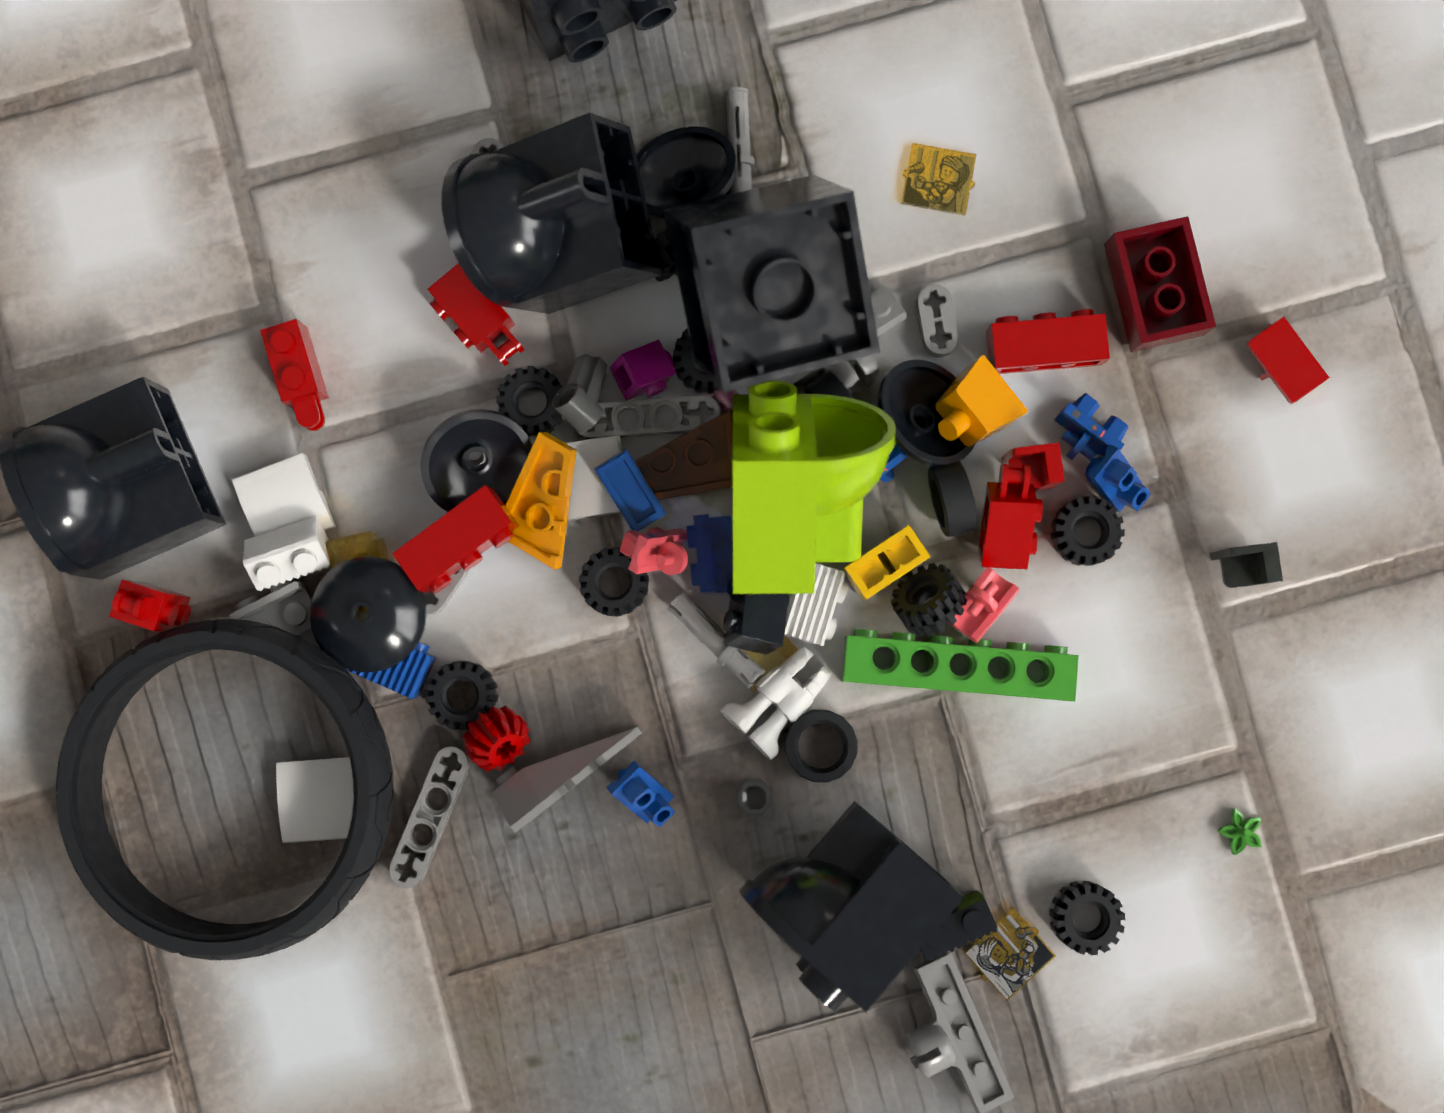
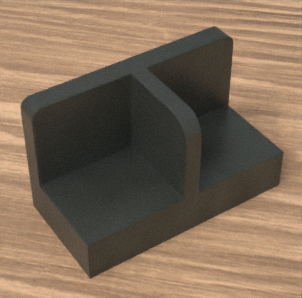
(1249, 565)

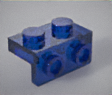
(714, 551)

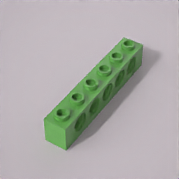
(1056, 684)

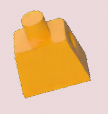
(977, 404)

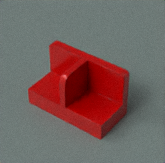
(1287, 360)
(1044, 464)

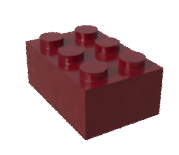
(1159, 284)

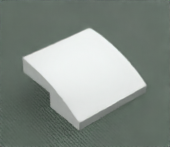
(588, 493)
(282, 496)
(314, 799)

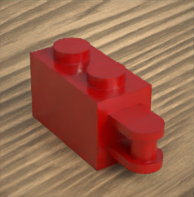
(477, 318)
(296, 371)
(1009, 520)
(150, 606)

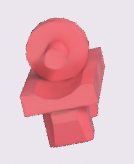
(656, 550)
(984, 604)

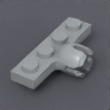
(887, 314)
(956, 1036)

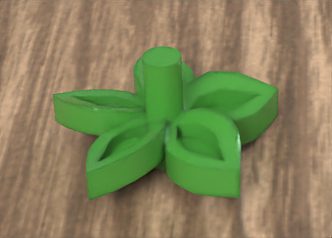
(1241, 832)

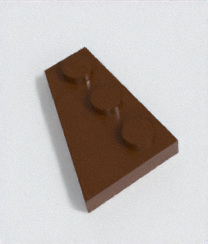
(692, 462)

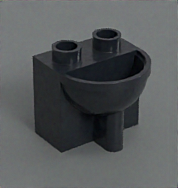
(552, 217)
(109, 481)
(853, 908)

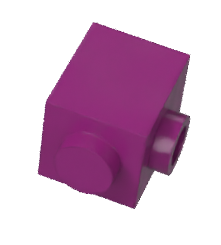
(643, 370)

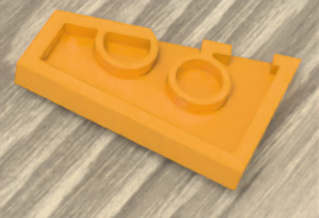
(543, 500)

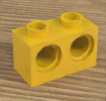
(886, 563)

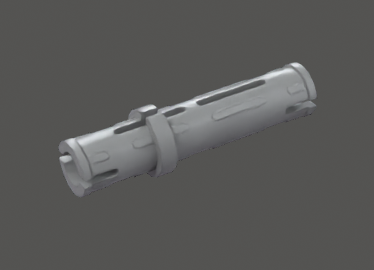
(738, 104)
(714, 638)

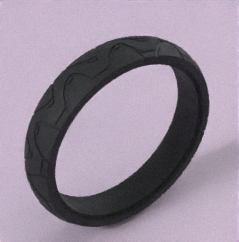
(82, 808)

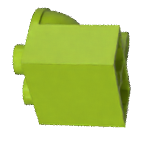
(800, 483)

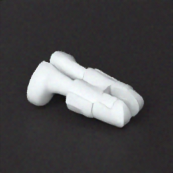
(786, 693)

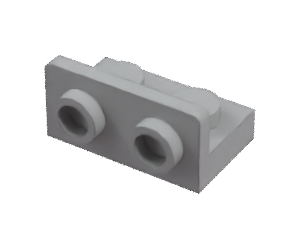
(284, 608)

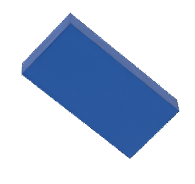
(630, 490)

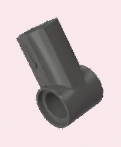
(579, 397)

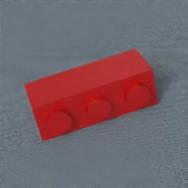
(1048, 342)
(456, 540)

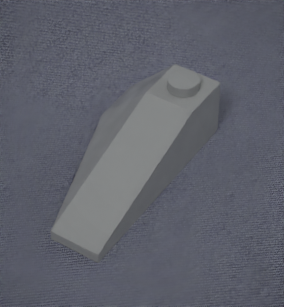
(536, 787)

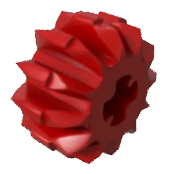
(496, 738)

